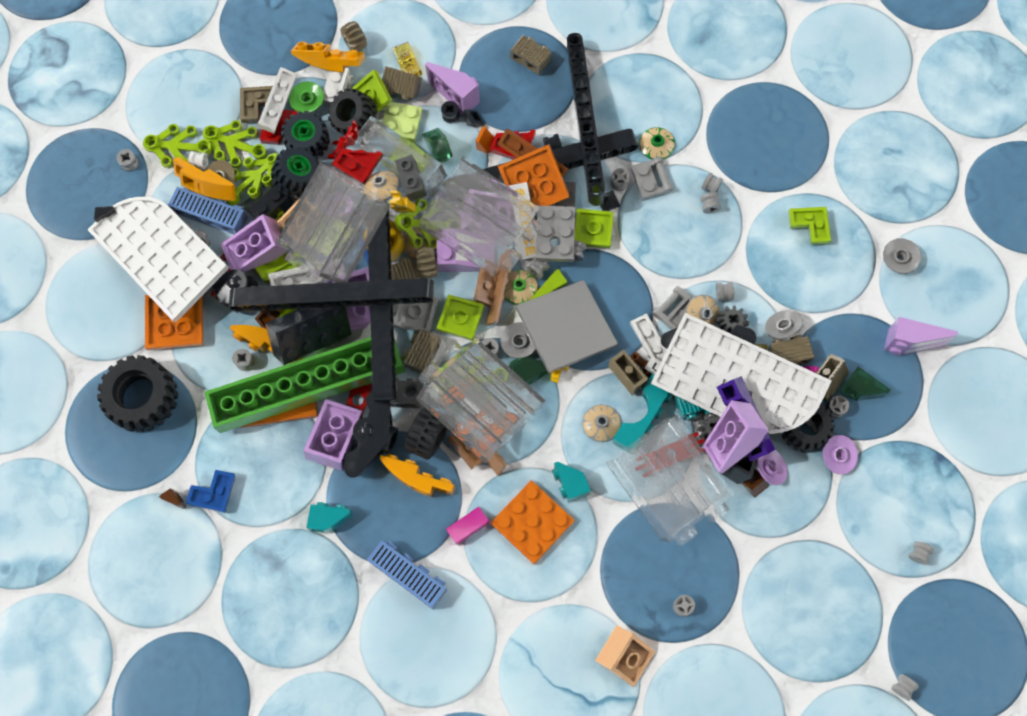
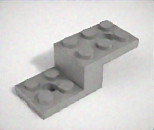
(559, 224)

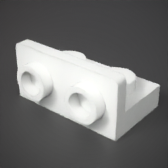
(336, 82)

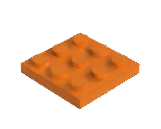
(541, 174)
(167, 334)
(532, 522)

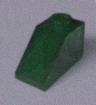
(438, 145)
(528, 369)
(864, 386)

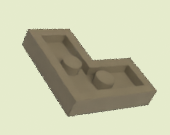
(250, 101)

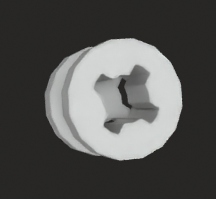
(198, 160)

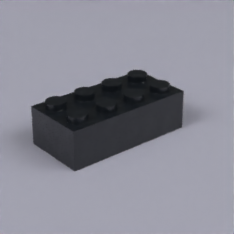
(306, 331)

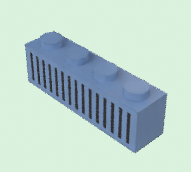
(207, 210)
(407, 574)

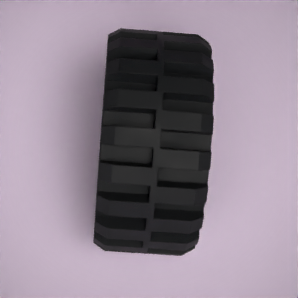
(121, 377)

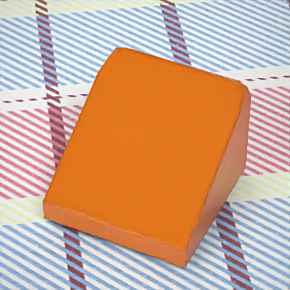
(484, 140)

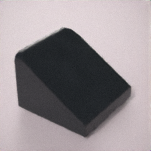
(102, 212)

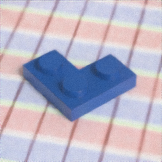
(217, 496)

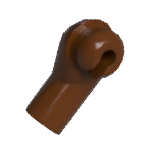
(641, 362)

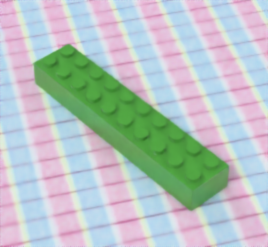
(293, 385)

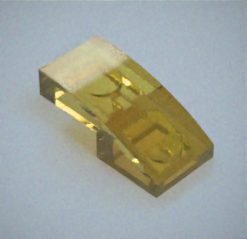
(406, 59)

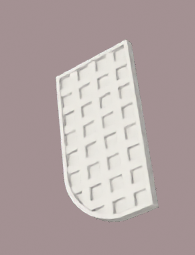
(160, 253)
(707, 357)

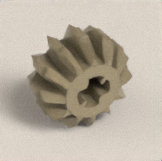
(353, 36)
(426, 262)

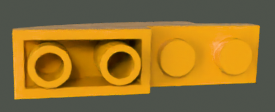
(322, 56)
(204, 183)
(255, 336)
(408, 474)

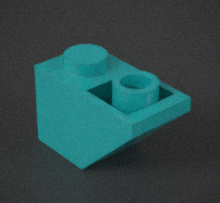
(572, 481)
(325, 518)

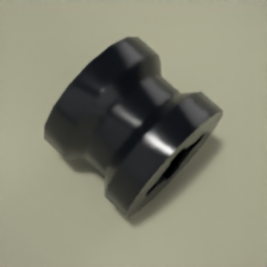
(450, 116)
(554, 141)

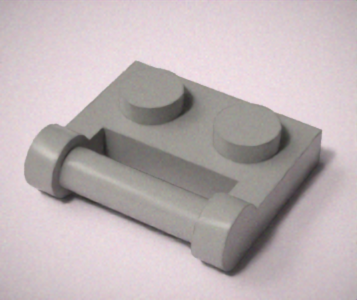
(646, 181)
(674, 318)

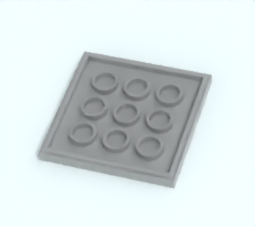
(566, 326)

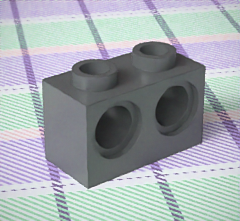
(410, 177)
(402, 399)

